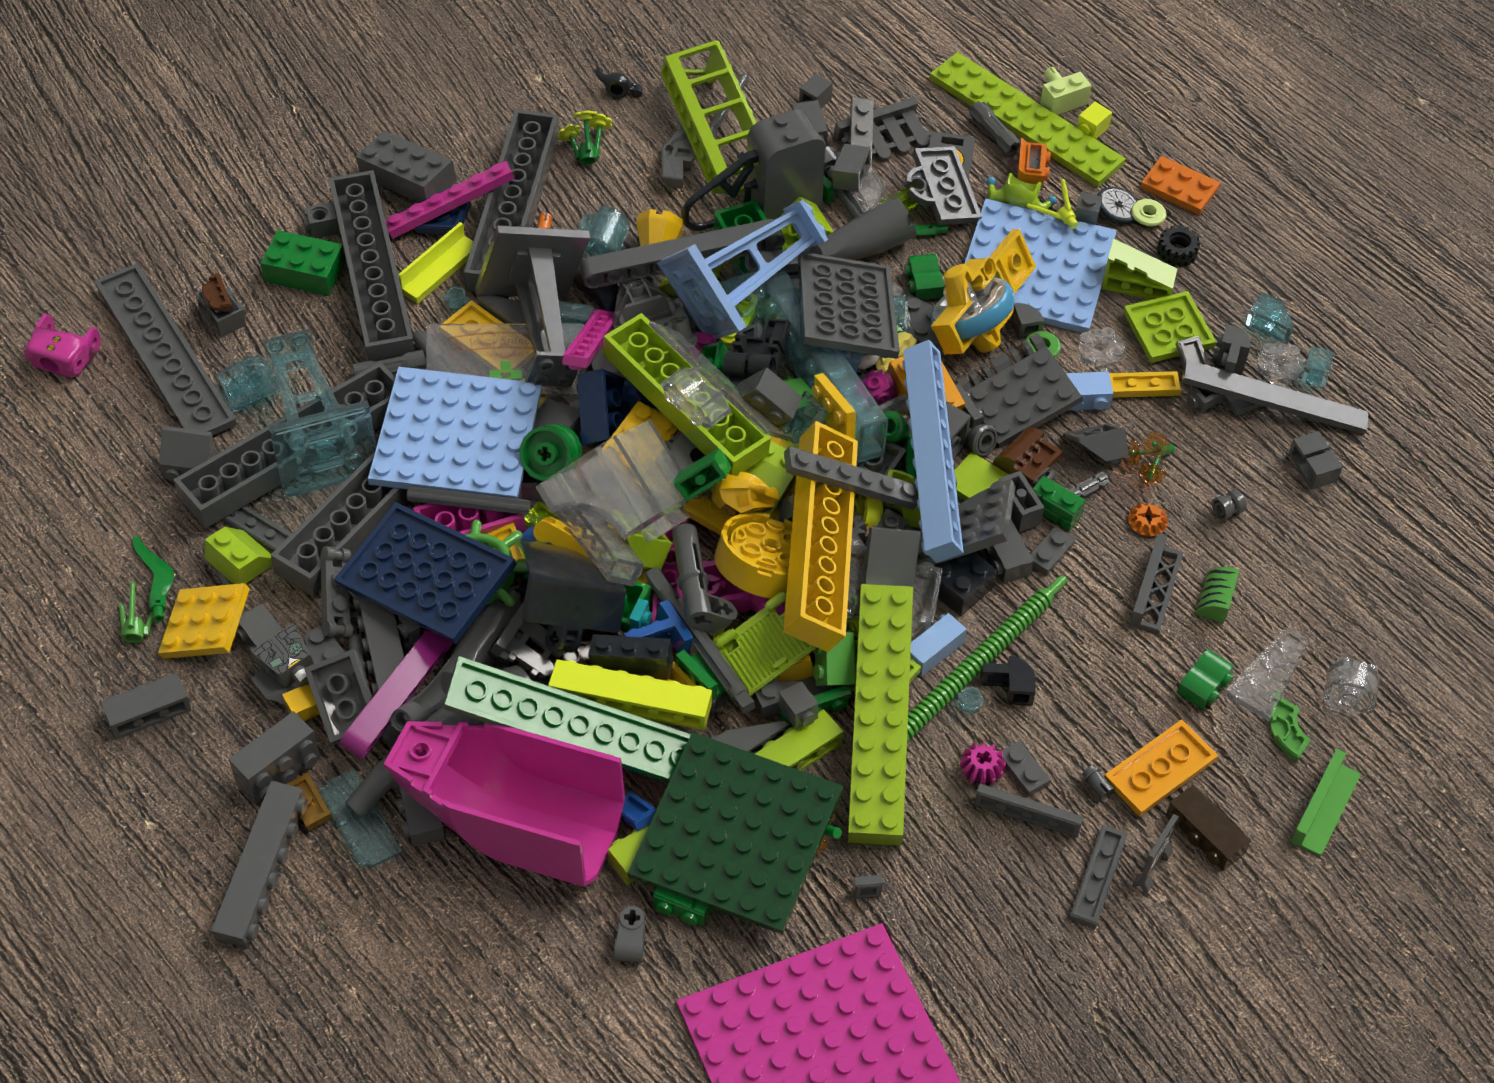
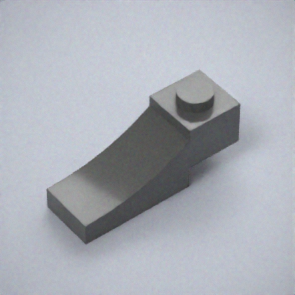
(768, 696)

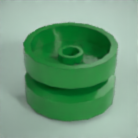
(549, 450)

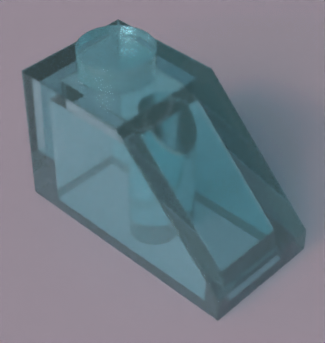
(1271, 318)

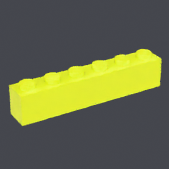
(635, 694)

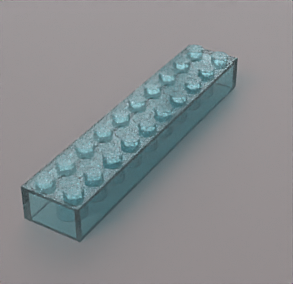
(782, 301)

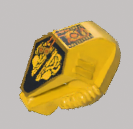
(744, 495)

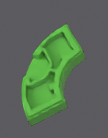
(1286, 730)

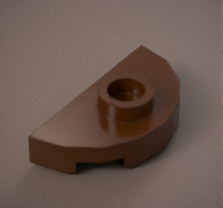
(216, 295)

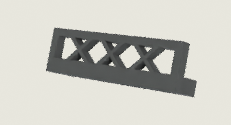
(1149, 579)

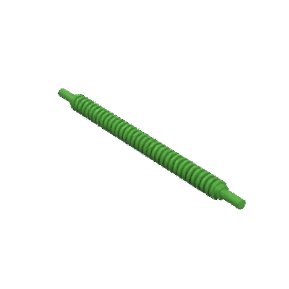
(985, 653)

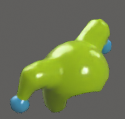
(1018, 193)

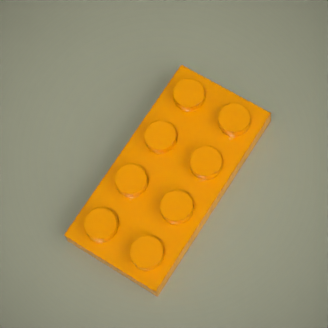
(1160, 767)

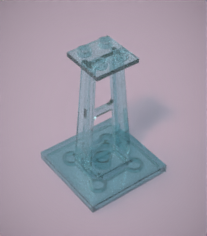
(318, 447)

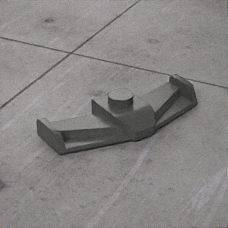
(674, 157)

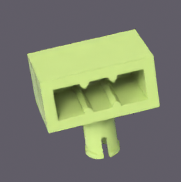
(1064, 93)

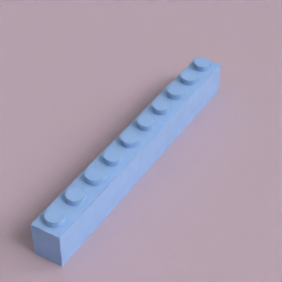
(932, 452)

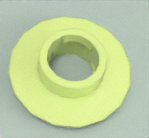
(1151, 206)

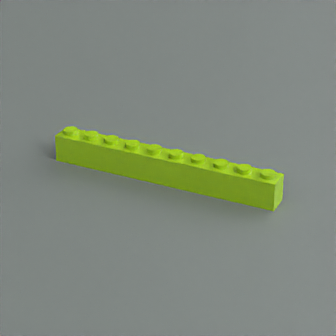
(795, 749)

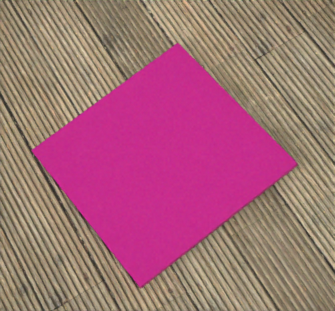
(819, 1019)

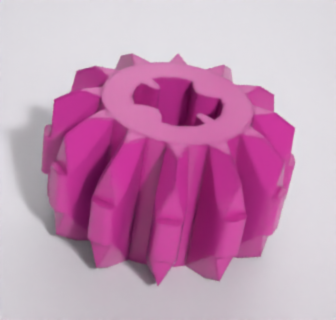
(982, 764)

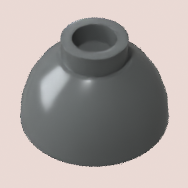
(982, 439)

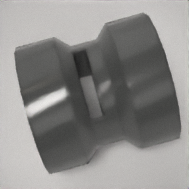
(1230, 504)

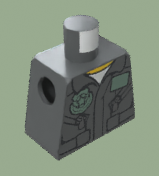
(284, 657)

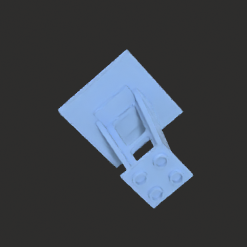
(701, 291)

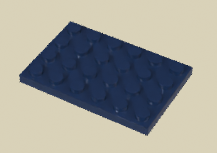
(425, 572)

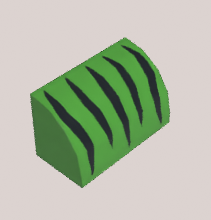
(1217, 593)

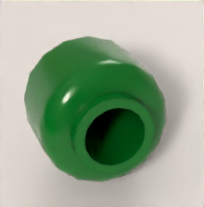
(898, 426)

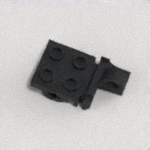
(757, 353)

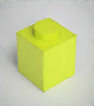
(1094, 120)

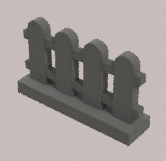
(889, 120)
(520, 651)

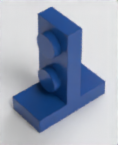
(667, 626)

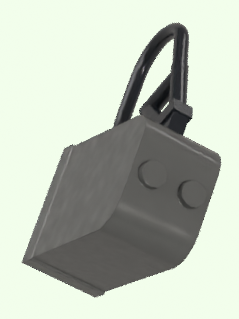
(780, 165)

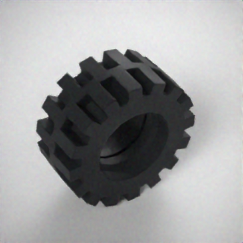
(1179, 236)

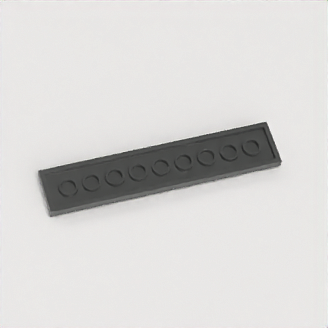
(164, 351)

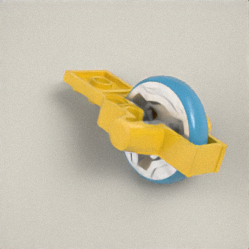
(981, 297)

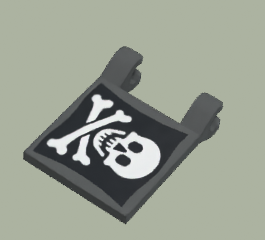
(1161, 847)

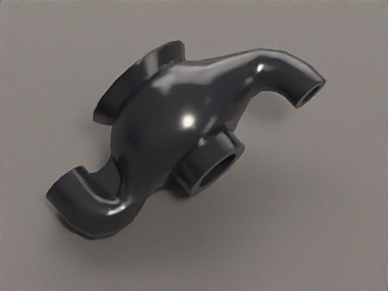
(618, 84)

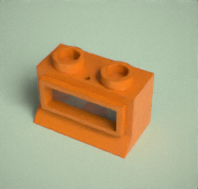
(1032, 162)

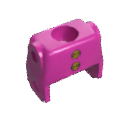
(61, 351)

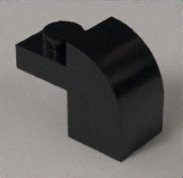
(1015, 676)

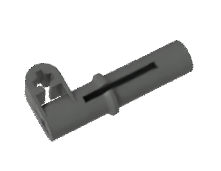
(693, 582)

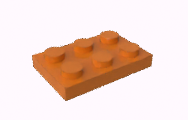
(1180, 185)

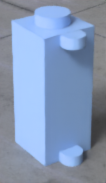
(937, 643)

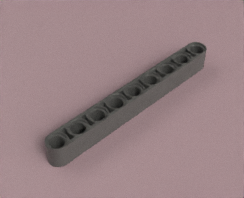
(643, 260)

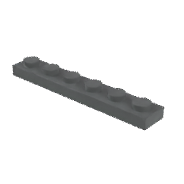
(850, 478)

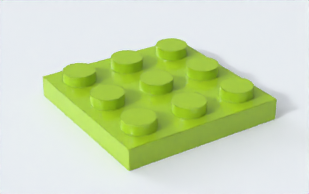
(1164, 322)

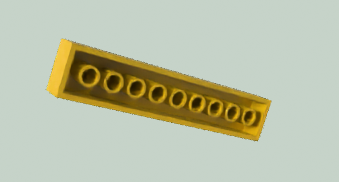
(820, 547)

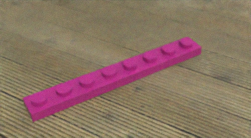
(589, 340)

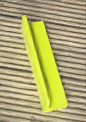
(435, 264)

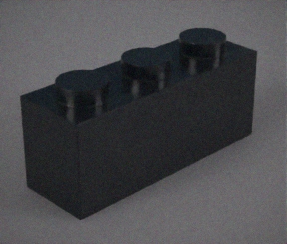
(632, 654)

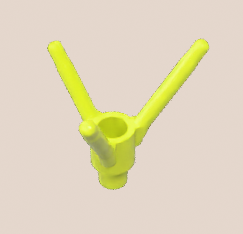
(1064, 213)

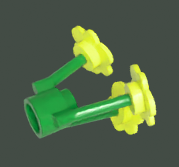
(587, 151)

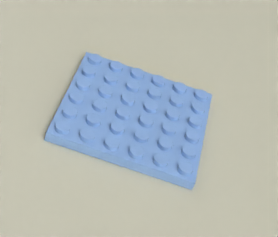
(1066, 261)
(455, 433)

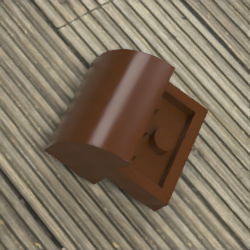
(1029, 455)

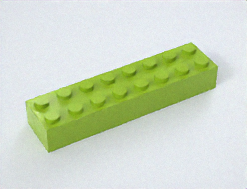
(648, 362)

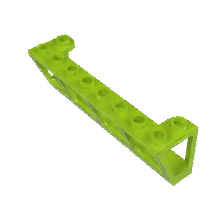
(691, 114)

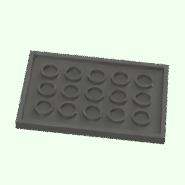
(847, 305)

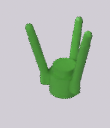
(133, 629)

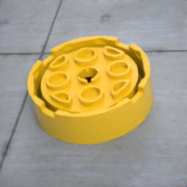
(755, 553)

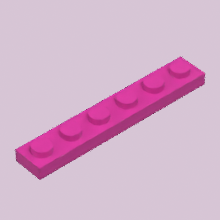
(449, 199)

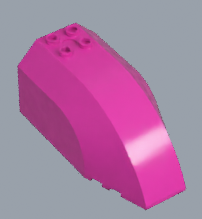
(515, 794)

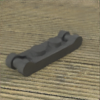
(334, 597)

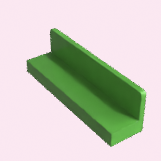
(1326, 806)

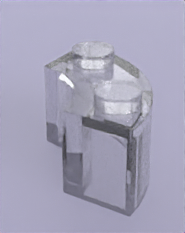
(695, 397)

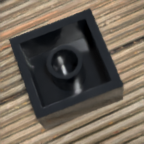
(965, 581)

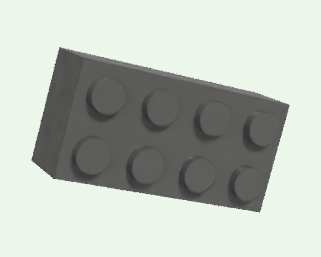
(406, 167)

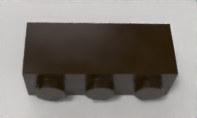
(1208, 828)

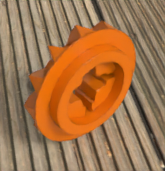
(1140, 524)

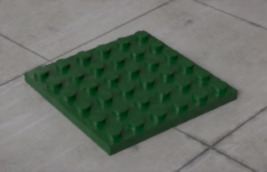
(736, 832)

